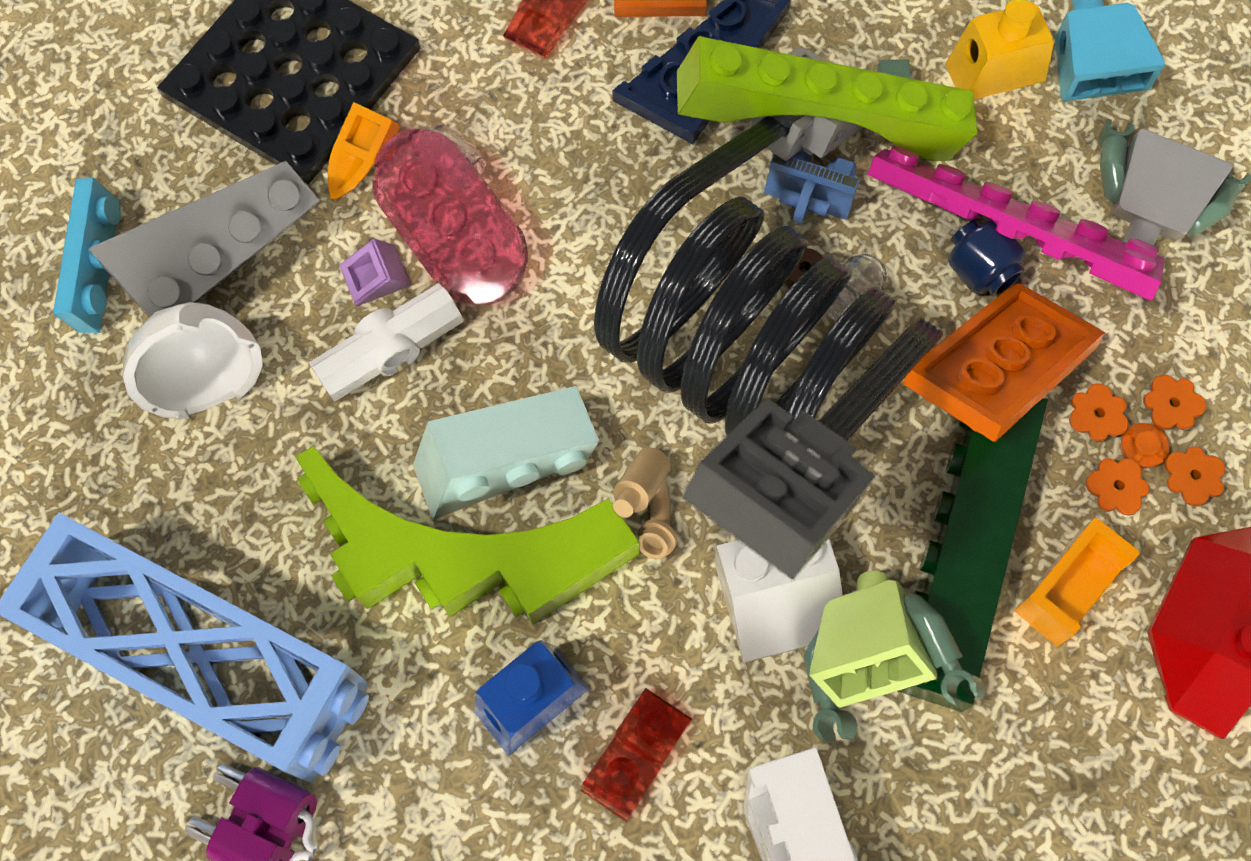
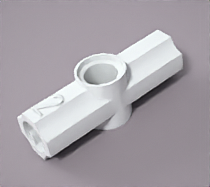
(386, 341)

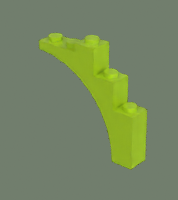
(538, 565)

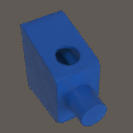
(527, 695)

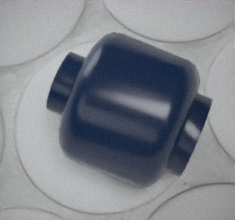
(986, 258)

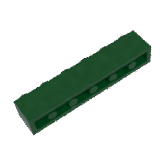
(976, 542)

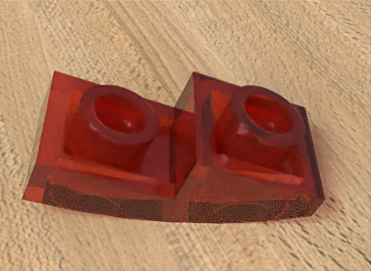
(636, 754)

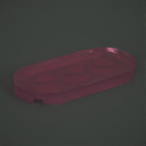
(449, 217)

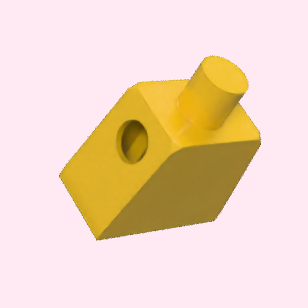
(1002, 51)

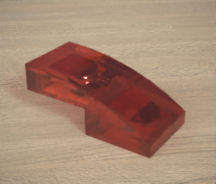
(541, 24)

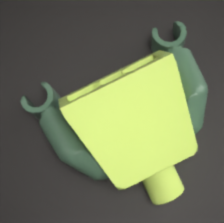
(876, 646)

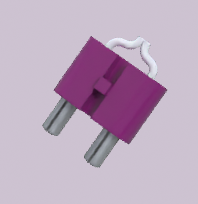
(263, 822)

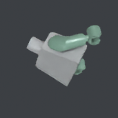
(1164, 184)

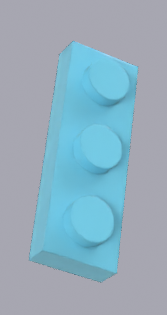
(82, 278)

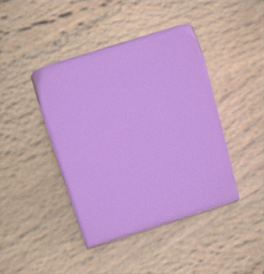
(374, 272)

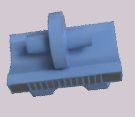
(813, 186)

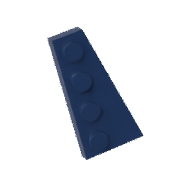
(655, 89)

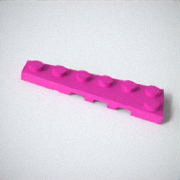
(1126, 265)

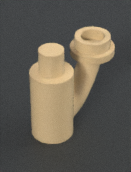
(645, 484)

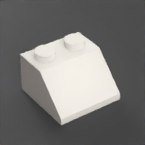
(767, 606)

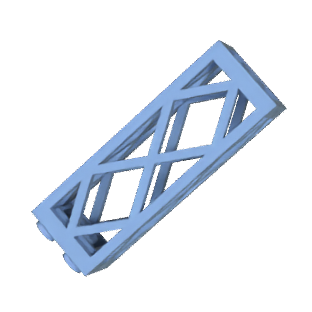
(62, 577)

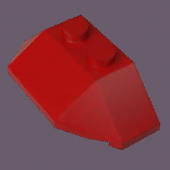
(1205, 633)

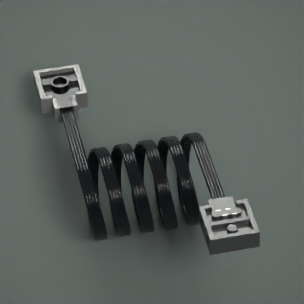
(779, 472)

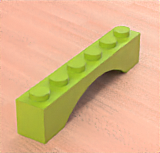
(742, 82)

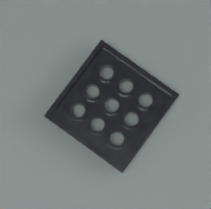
(293, 94)

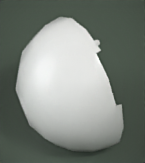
(190, 360)

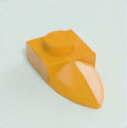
(357, 148)

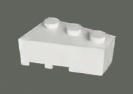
(795, 811)

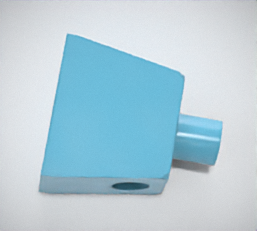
(1105, 51)

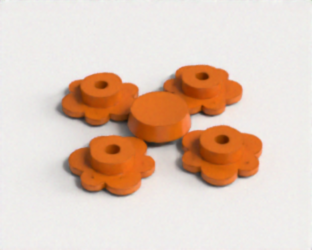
(1146, 445)

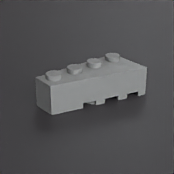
(206, 241)

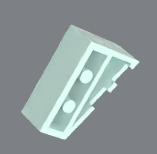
(502, 449)

